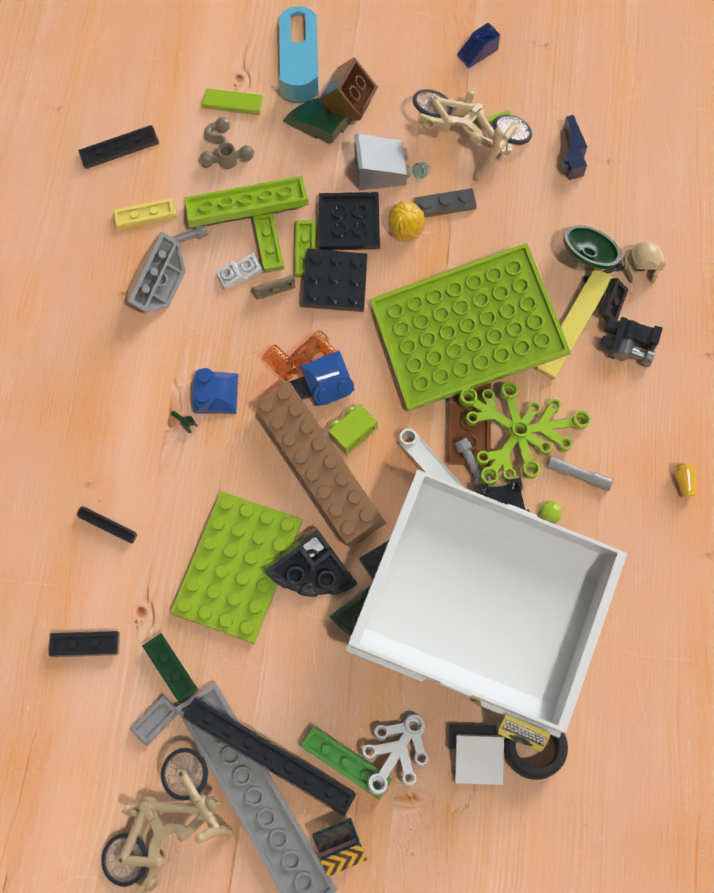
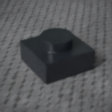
(301, 387)

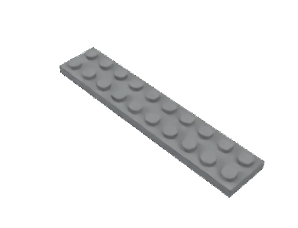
(260, 808)

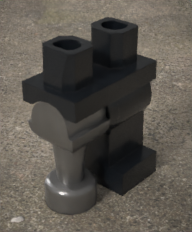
(630, 335)

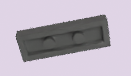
(446, 202)

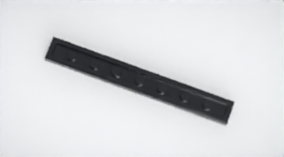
(269, 756)

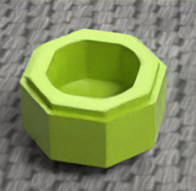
(550, 512)

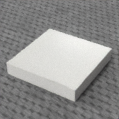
(479, 759)

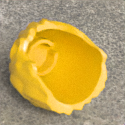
(406, 221)

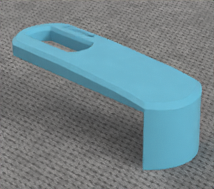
(298, 60)

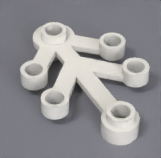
(398, 750)

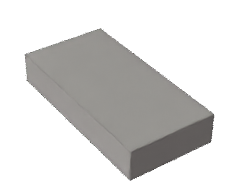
(154, 721)

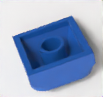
(327, 379)
(215, 392)

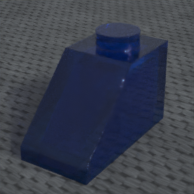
(479, 45)

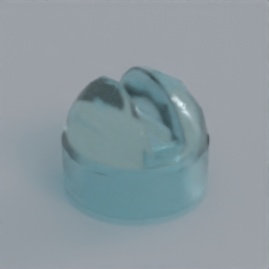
(421, 170)

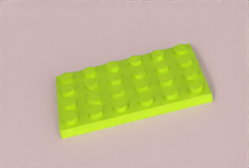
(227, 574)

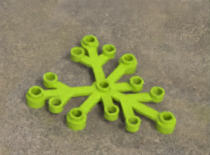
(544, 426)

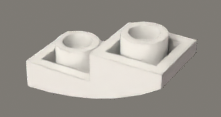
(239, 272)

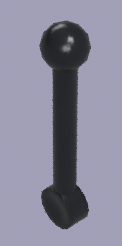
(618, 268)

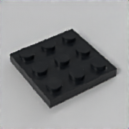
(349, 221)
(335, 280)

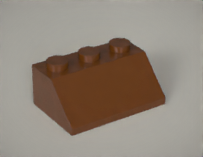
(349, 91)

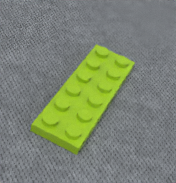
(246, 201)

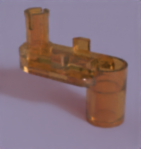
(288, 366)

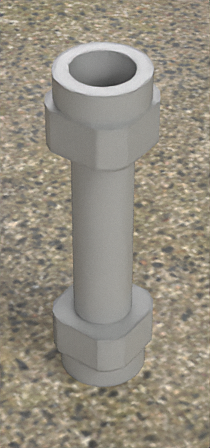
(198, 232)
(464, 447)

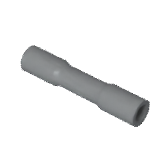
(592, 477)

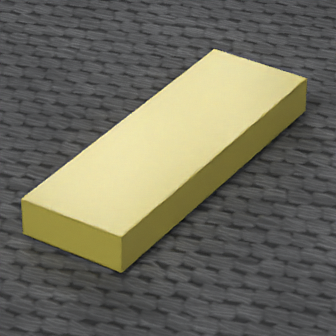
(144, 214)

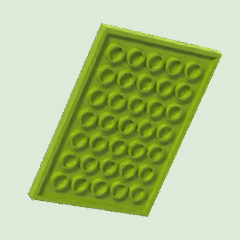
(469, 327)

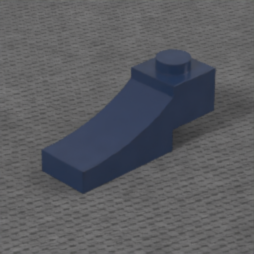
(574, 162)

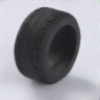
(528, 772)

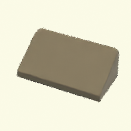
(274, 287)

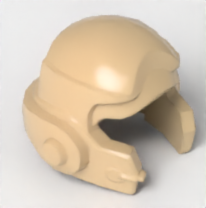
(643, 256)

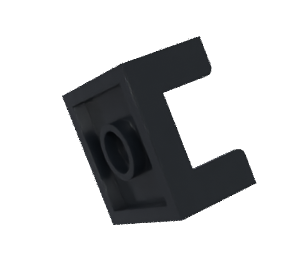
(505, 494)

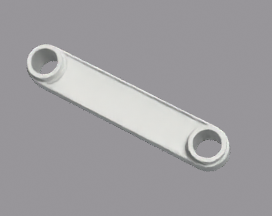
(425, 457)

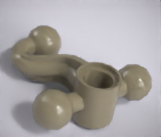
(225, 152)

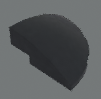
(311, 567)

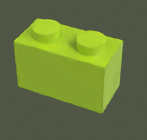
(352, 429)

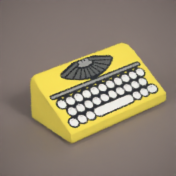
(524, 733)

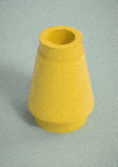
(686, 479)

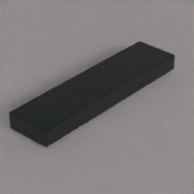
(118, 146)

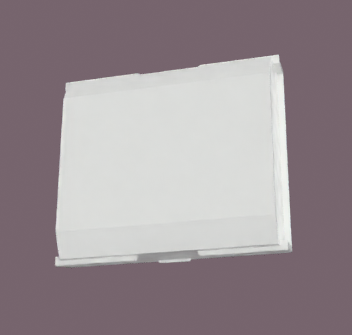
(488, 603)

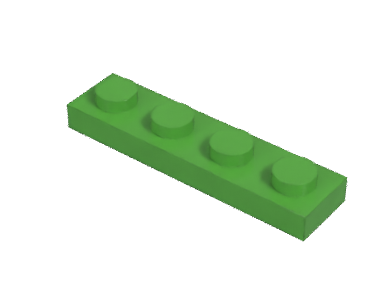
(341, 759)

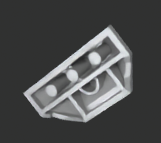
(157, 275)

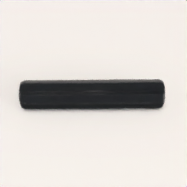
(107, 525)

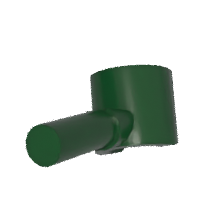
(185, 421)

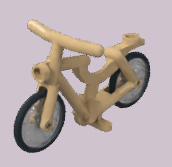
(506, 129)
(183, 778)

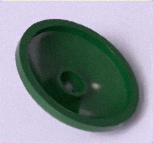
(591, 247)

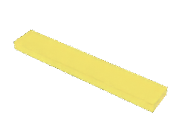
(579, 317)

